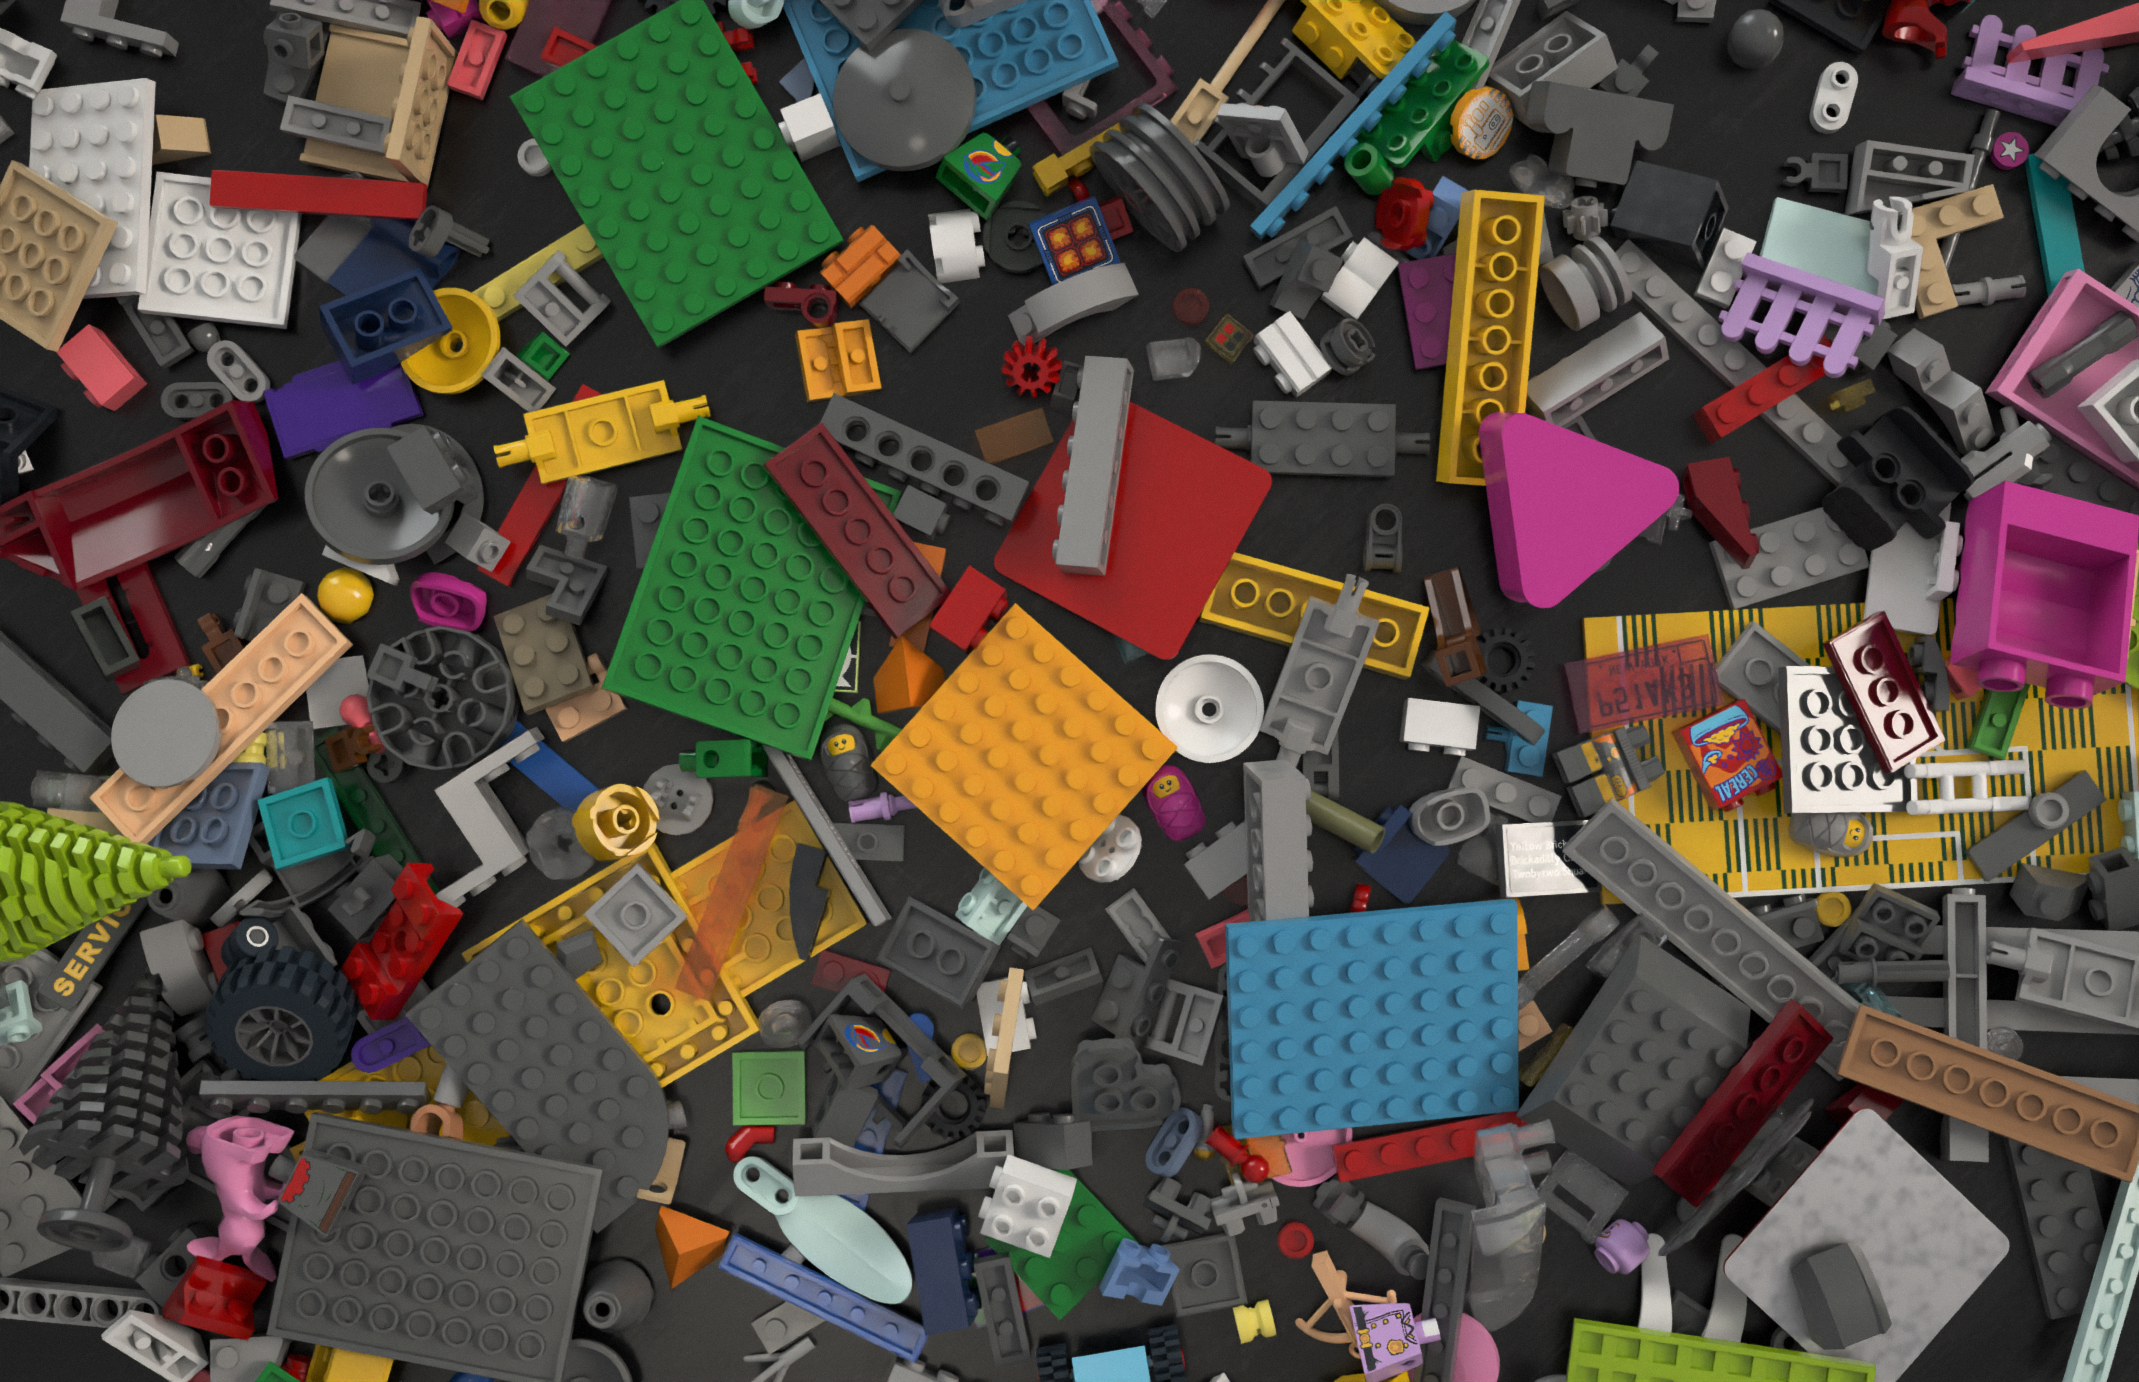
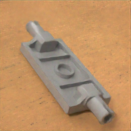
(1320, 673)
(2074, 977)

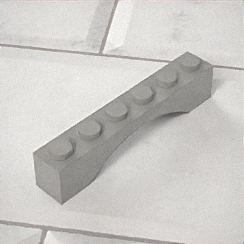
(833, 1168)

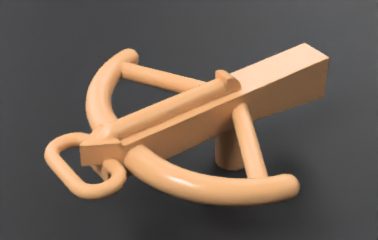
(1334, 1284)

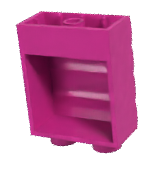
(2045, 594)

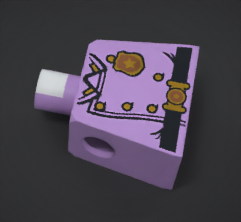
(1390, 1338)

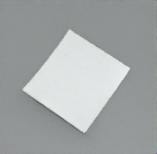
(339, 681)

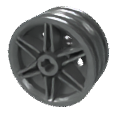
(1160, 177)

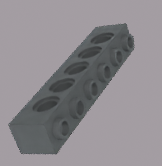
(1011, 489)

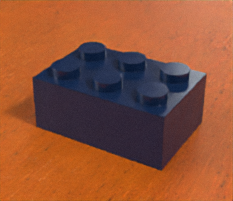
(943, 1269)

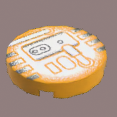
(1481, 122)

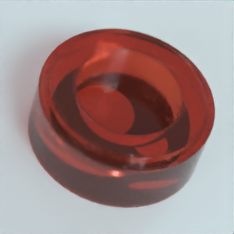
(1191, 306)

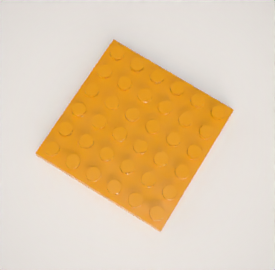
(1024, 756)

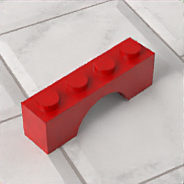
(1757, 395)

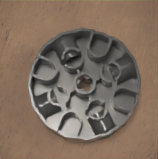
(479, 708)

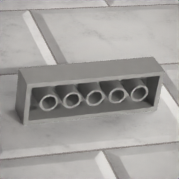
(1277, 841)

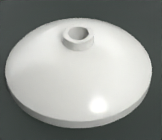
(1213, 681)

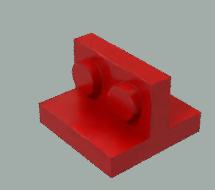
(216, 1298)

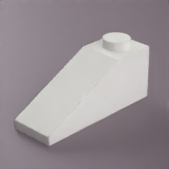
(159, 1344)

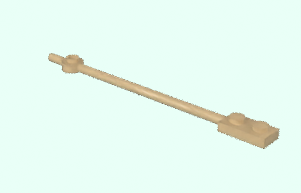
(1204, 100)

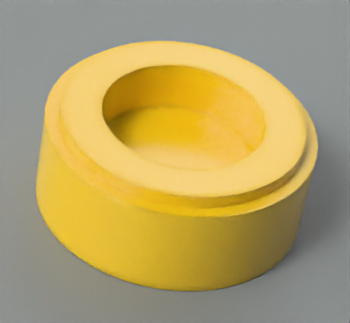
(1832, 909)
(969, 1051)

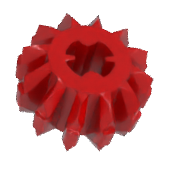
(1031, 379)

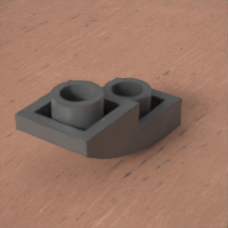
(1928, 661)

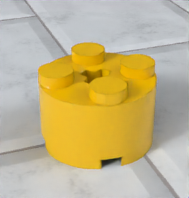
(603, 836)

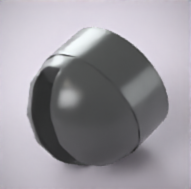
(204, 336)

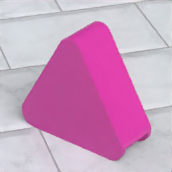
(1562, 504)

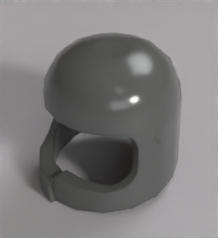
(1755, 39)

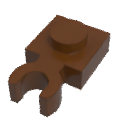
(350, 748)

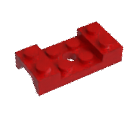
(403, 945)

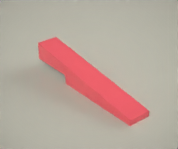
(2104, 31)

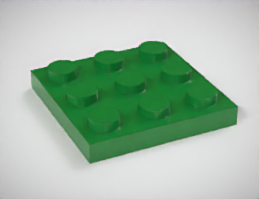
(1078, 1257)

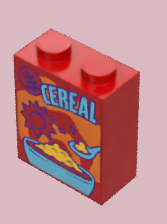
(1728, 756)

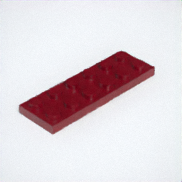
(857, 530)
(1743, 1103)

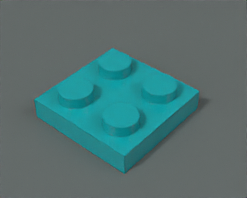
(303, 824)

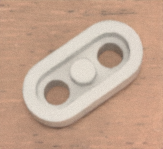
(1835, 96)

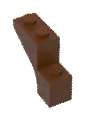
(1455, 627)

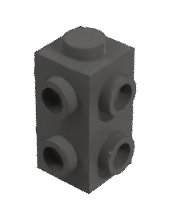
(2114, 889)

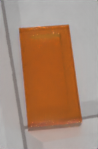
(1014, 436)

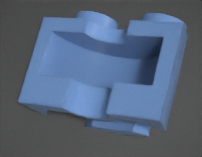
(1139, 1273)

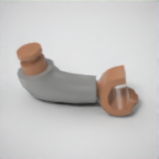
(449, 1094)

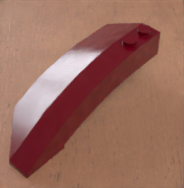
(143, 500)

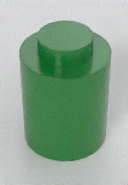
(1368, 169)

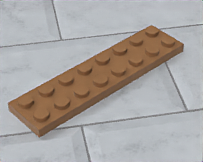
(1992, 1092)

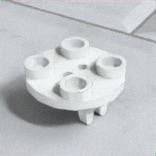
(1100, 861)

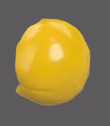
(345, 595)

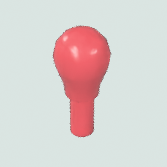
(356, 714)

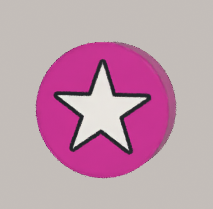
(2009, 151)

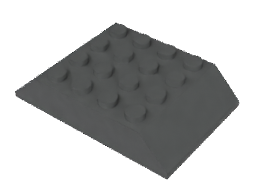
(1640, 1063)

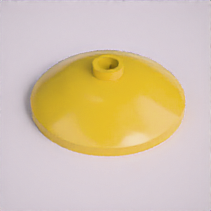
(438, 364)

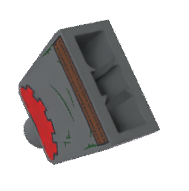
(318, 1187)

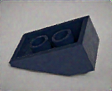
(383, 324)

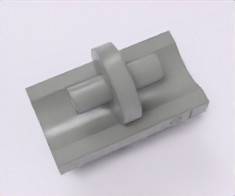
(1244, 1200)

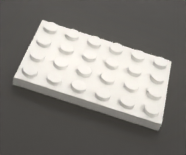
(100, 150)

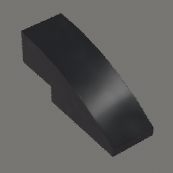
(807, 899)

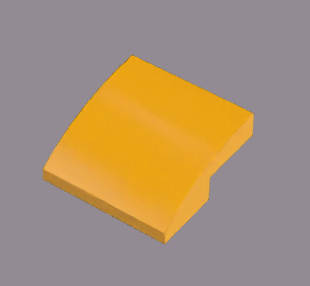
(838, 360)

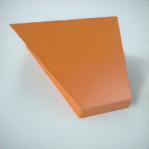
(906, 679)
(687, 1244)

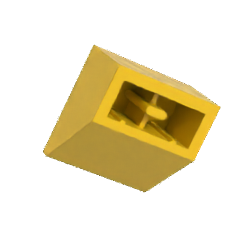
(342, 1365)

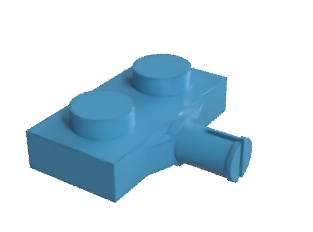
(1521, 756)

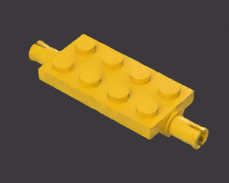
(602, 432)

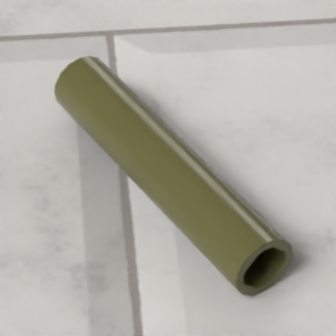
(1344, 823)

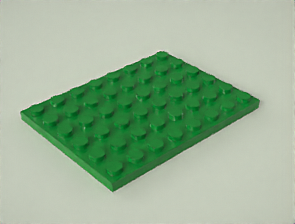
(677, 169)
(738, 602)

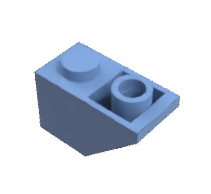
(1441, 218)

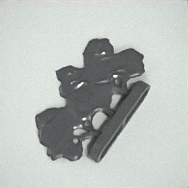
(1754, 1158)

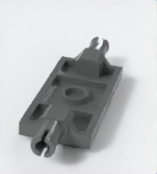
(1323, 438)

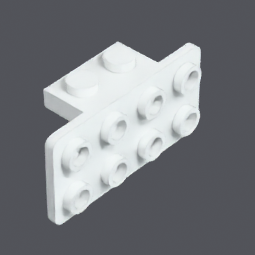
(1913, 577)

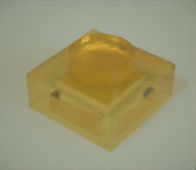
(1852, 396)

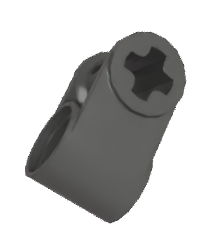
(1383, 542)

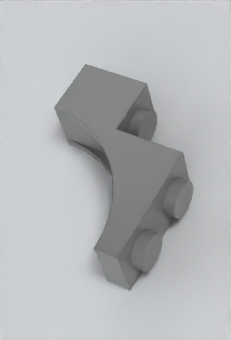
(1955, 399)

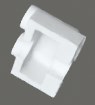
(24, 64)
(954, 245)

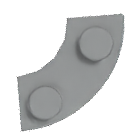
(179, 958)

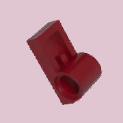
(787, 296)

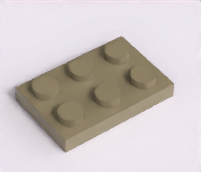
(543, 656)

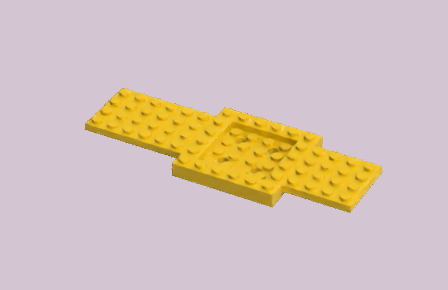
(692, 1027)

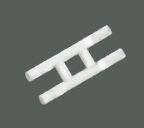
(1978, 773)

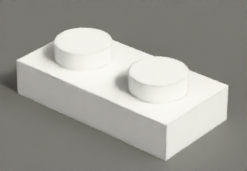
(1724, 268)

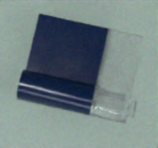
(367, 251)

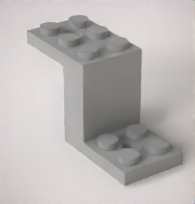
(485, 819)

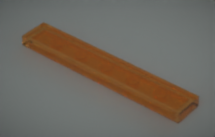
(731, 892)

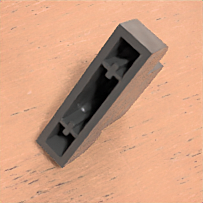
(1595, 130)

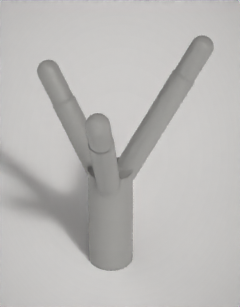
(783, 1359)

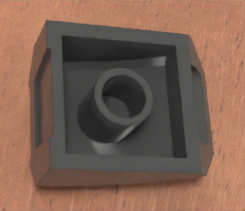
(1840, 1297)

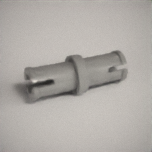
(1989, 290)

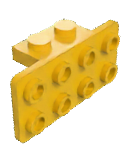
(1350, 31)

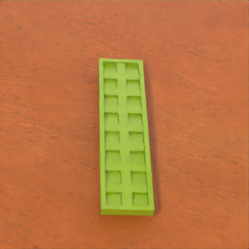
(1646, 1355)

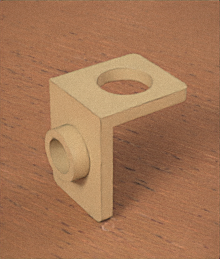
(668, 1173)

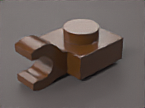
(222, 644)

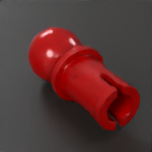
(1253, 1167)

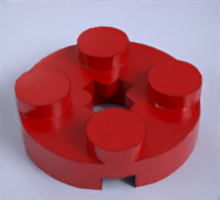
(1415, 202)

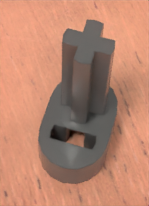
(436, 227)

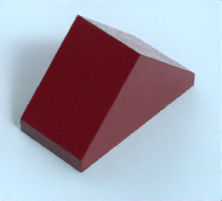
(1862, 1097)

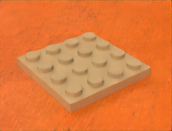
(46, 254)

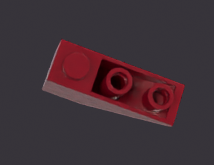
(1716, 502)

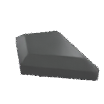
(579, 953)

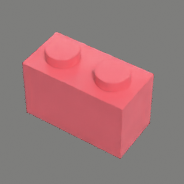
(100, 368)

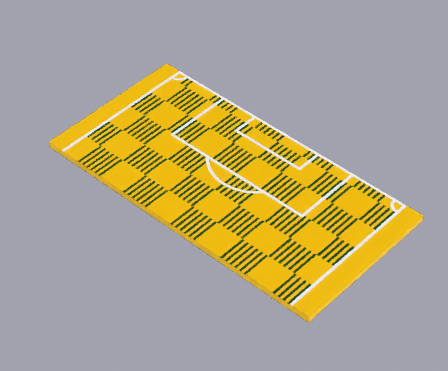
(1751, 845)

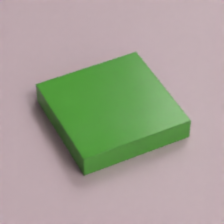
(769, 1087)

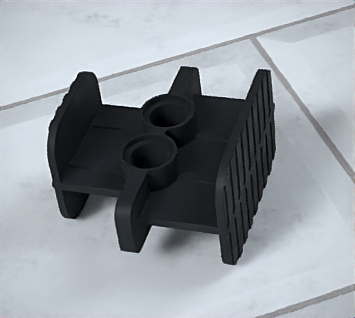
(1911, 464)

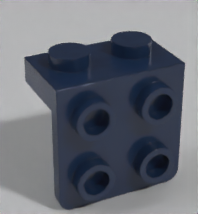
(1403, 859)

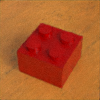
(970, 610)

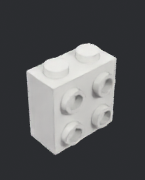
(1027, 1205)

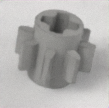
(1585, 217)

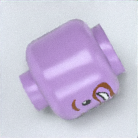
(1622, 1246)

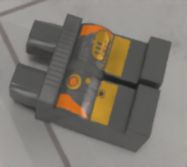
(1618, 765)

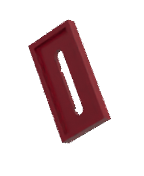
(154, 621)

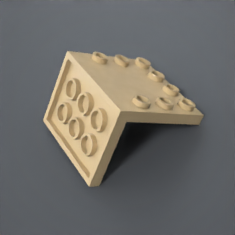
(390, 80)

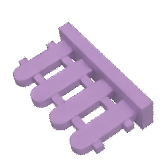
(2011, 86)
(1792, 288)

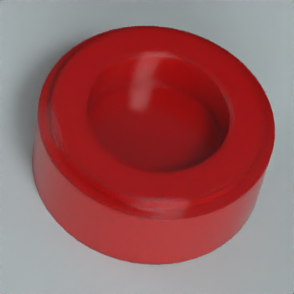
(1295, 1239)

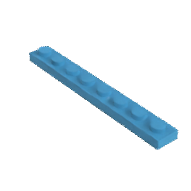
(1364, 117)

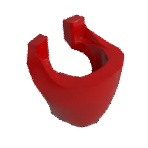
(1914, 24)

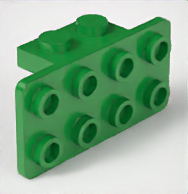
(1425, 109)

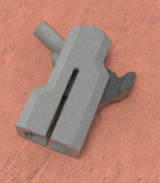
(2011, 458)

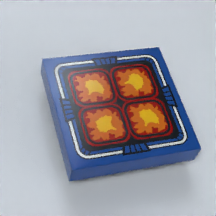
(1074, 240)

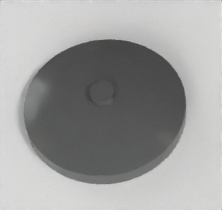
(905, 100)
(365, 504)

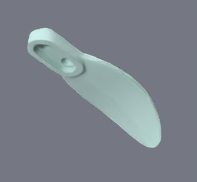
(832, 1235)

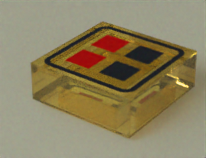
(1229, 338)

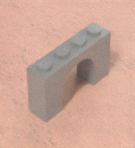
(2074, 153)

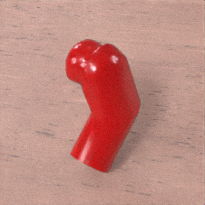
(745, 1138)

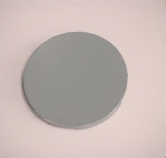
(166, 733)

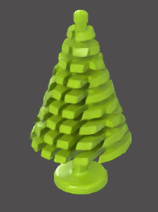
(68, 877)

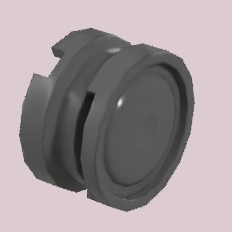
(1347, 346)

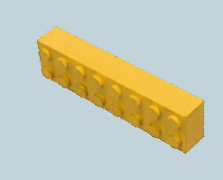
(1488, 323)

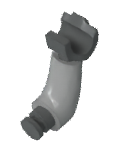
(1379, 1228)

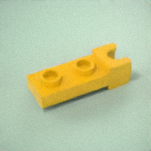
(1053, 172)

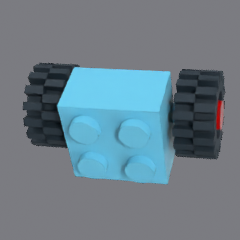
(1117, 1365)

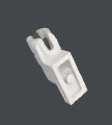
(1894, 256)

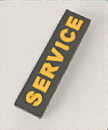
(89, 955)

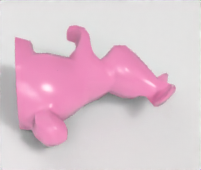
(235, 1161)

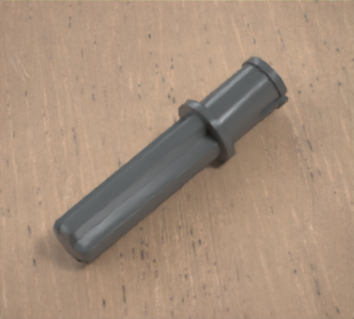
(1891, 971)

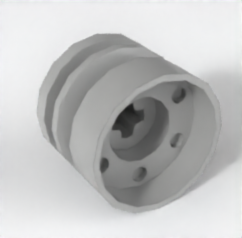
(1585, 283)

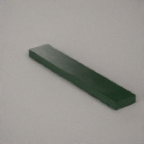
(369, 808)

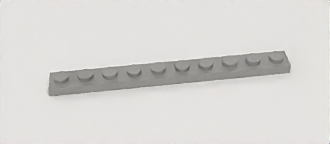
(1730, 361)

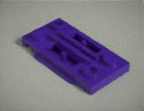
(326, 406)

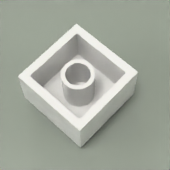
(2115, 412)

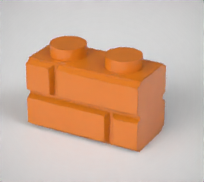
(859, 265)

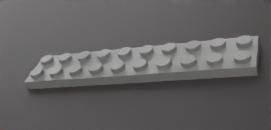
(1709, 924)

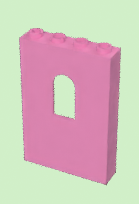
(2065, 319)

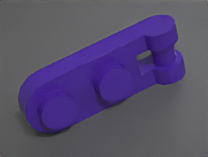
(388, 1046)

